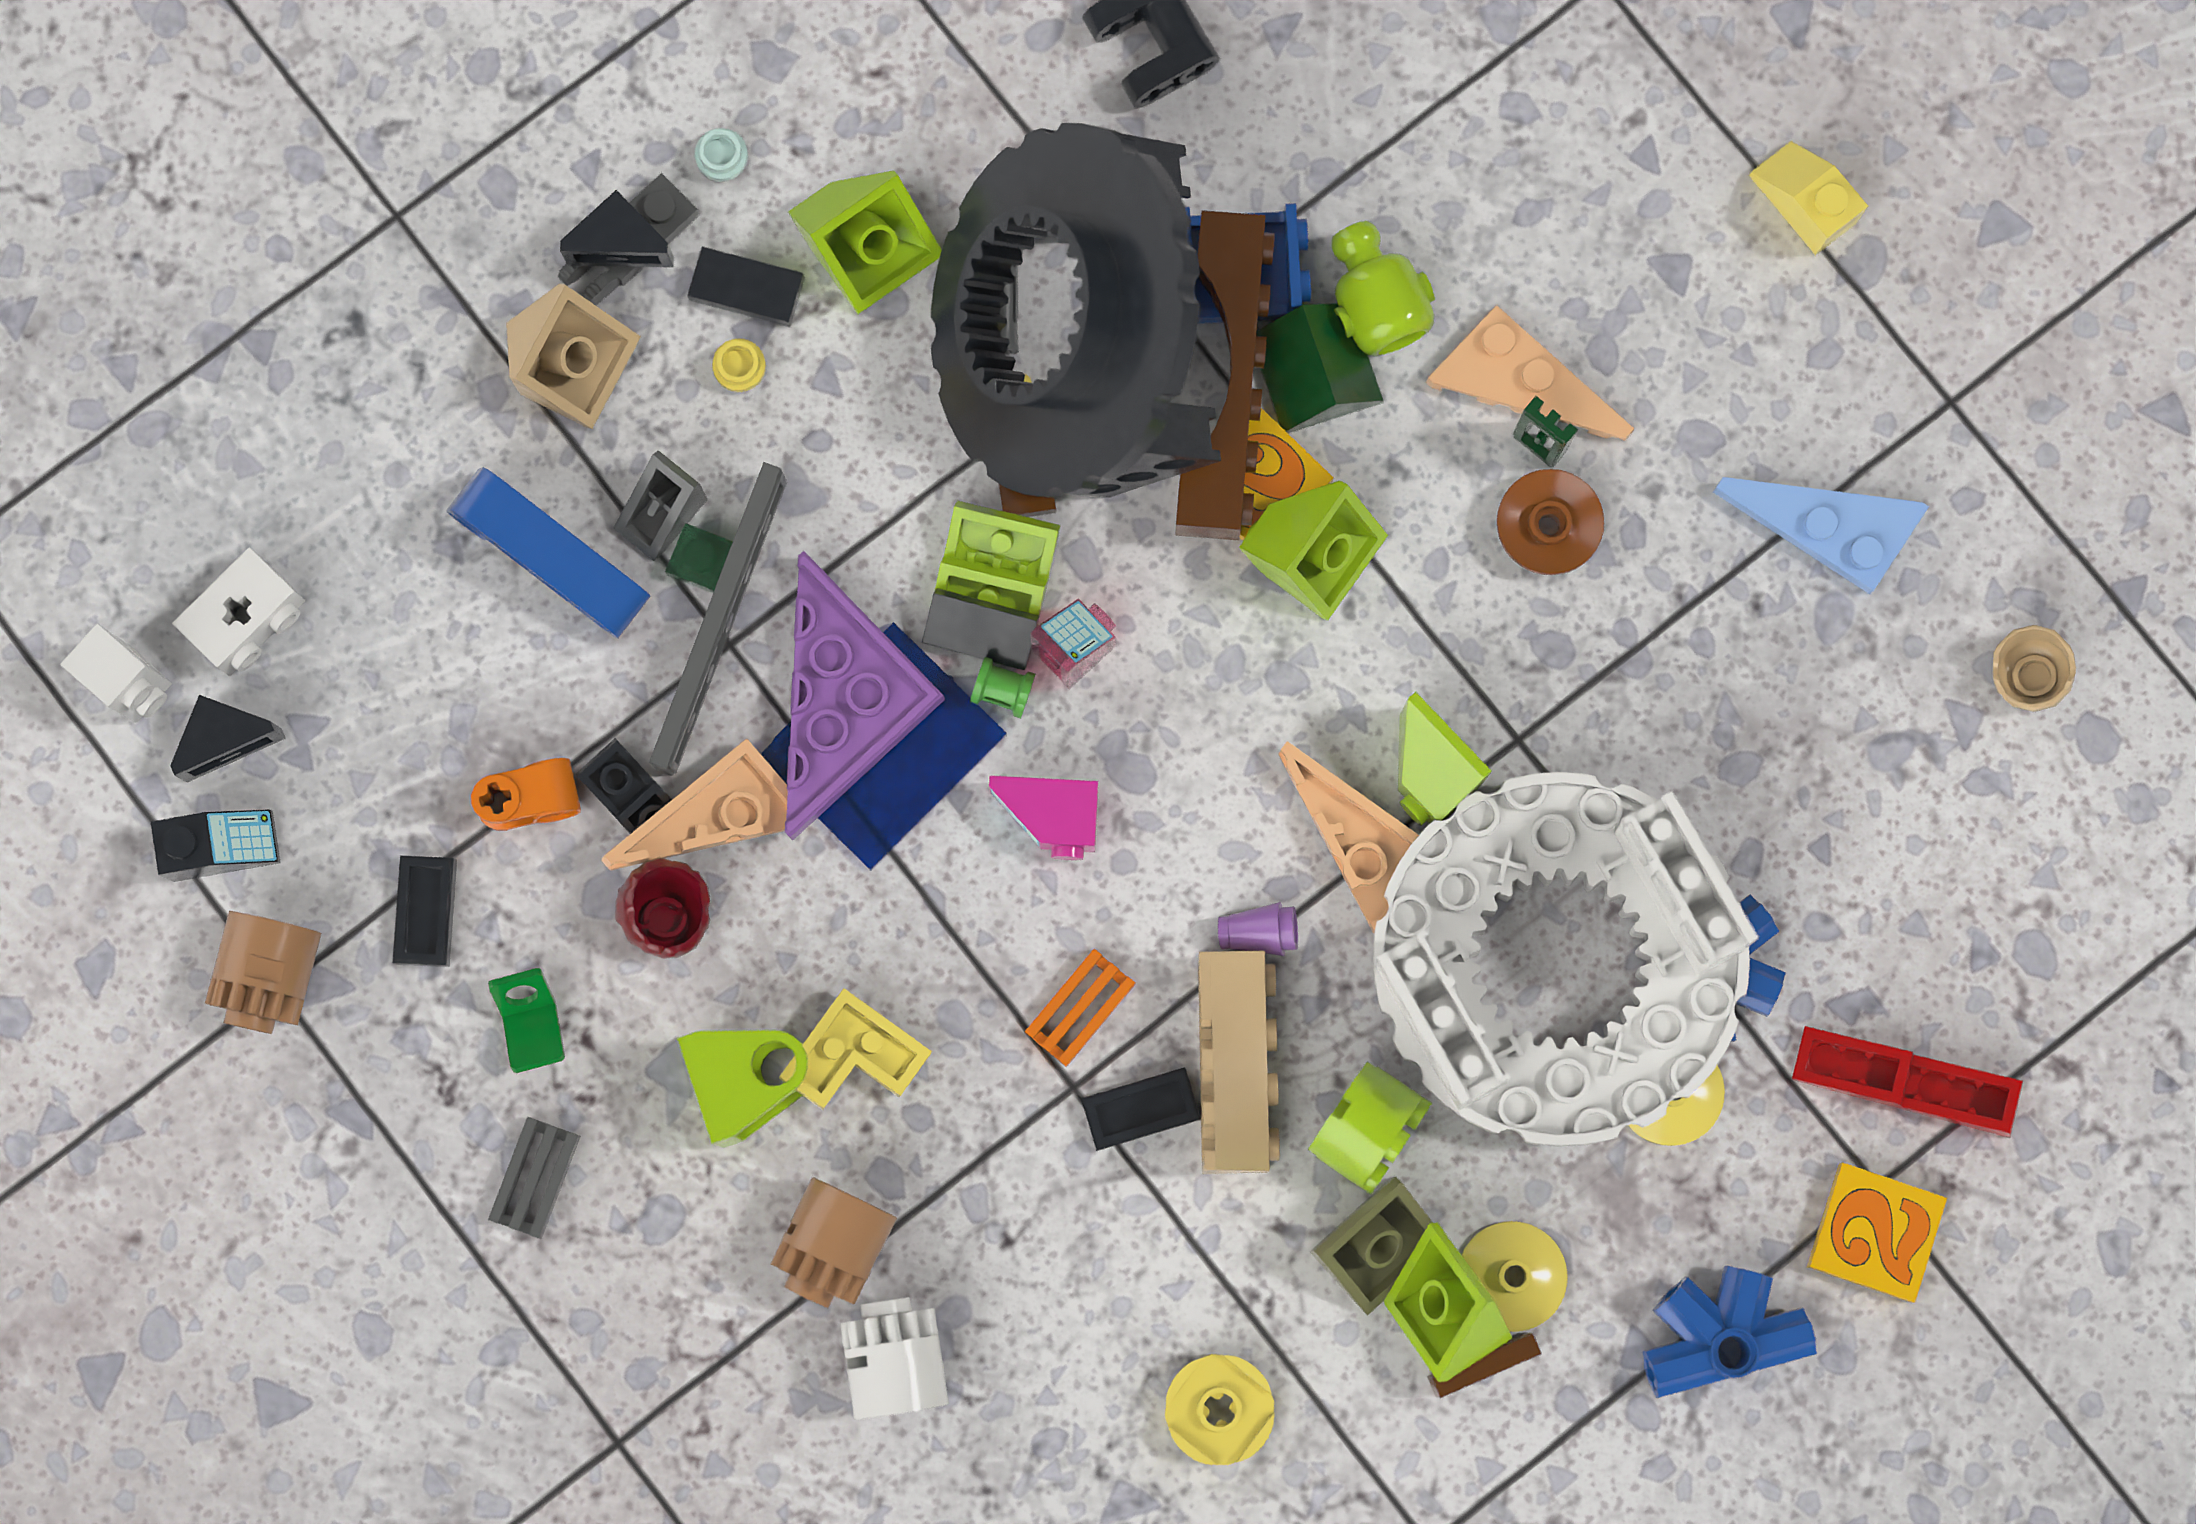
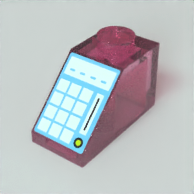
(1074, 641)

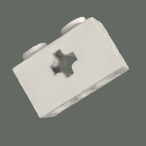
(215, 627)
(117, 674)

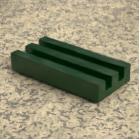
(1548, 429)

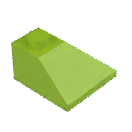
(866, 235)
(1315, 545)
(1433, 764)

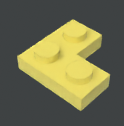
(858, 1037)

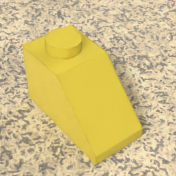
(1809, 195)

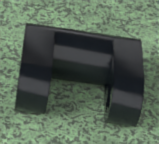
(1178, 34)

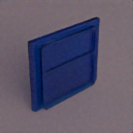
(913, 774)

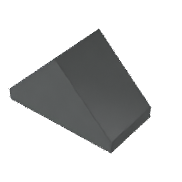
(660, 506)

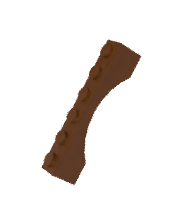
(1230, 270)

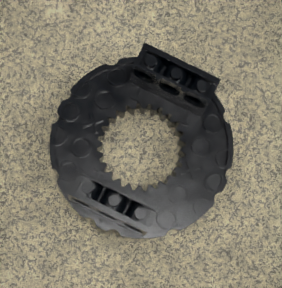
(1108, 410)

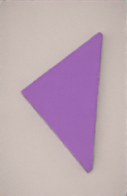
(848, 697)

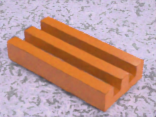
(1109, 972)

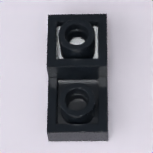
(623, 786)

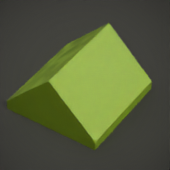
(1445, 1307)

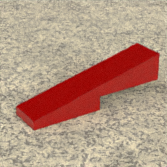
(1908, 1081)

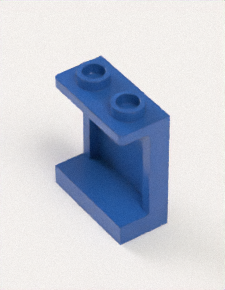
(1288, 283)

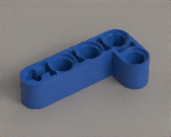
(548, 551)

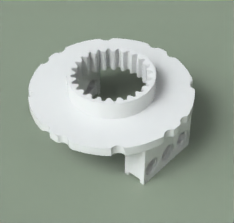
(1613, 840)

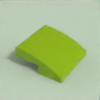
(998, 557)

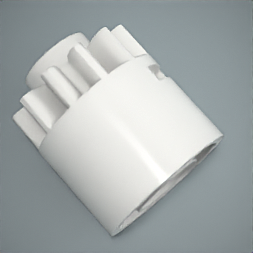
(893, 1360)

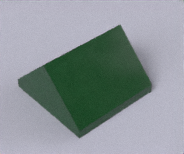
(1315, 369)

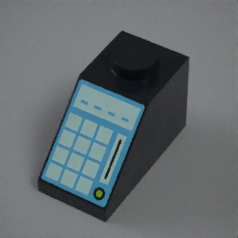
(214, 843)

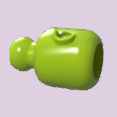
(1380, 295)

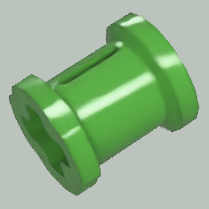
(1002, 687)

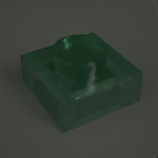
(698, 558)

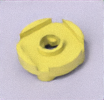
(1224, 1441)

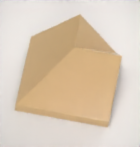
(568, 354)

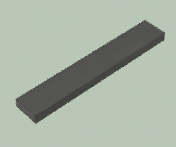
(718, 619)

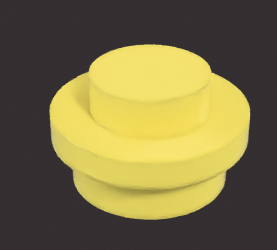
(739, 365)

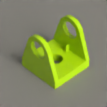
(730, 1081)

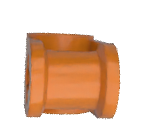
(535, 795)

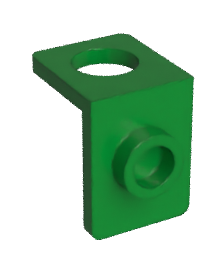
(529, 1022)

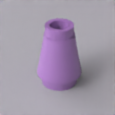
(1260, 929)

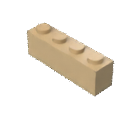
(1234, 1062)

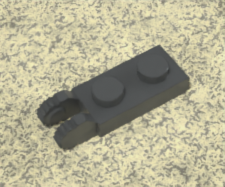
(664, 210)

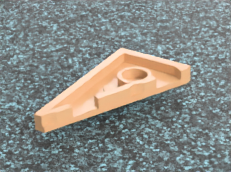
(1510, 368)
(725, 805)
(1357, 831)

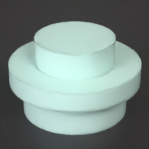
(721, 154)

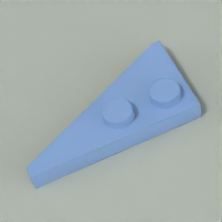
(1842, 530)

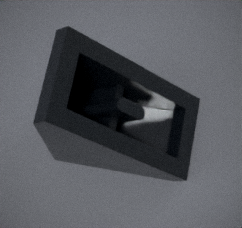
(615, 237)
(218, 737)

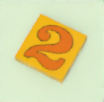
(1281, 468)
(1877, 1232)

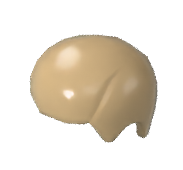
(2033, 668)

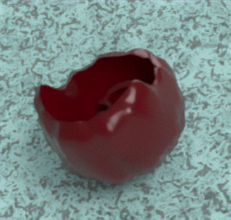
(664, 908)

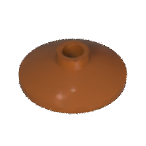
(1555, 496)

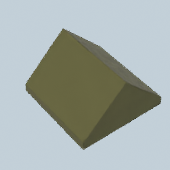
(1373, 1244)

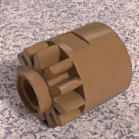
(262, 971)
(831, 1244)

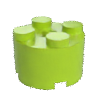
(1369, 1126)

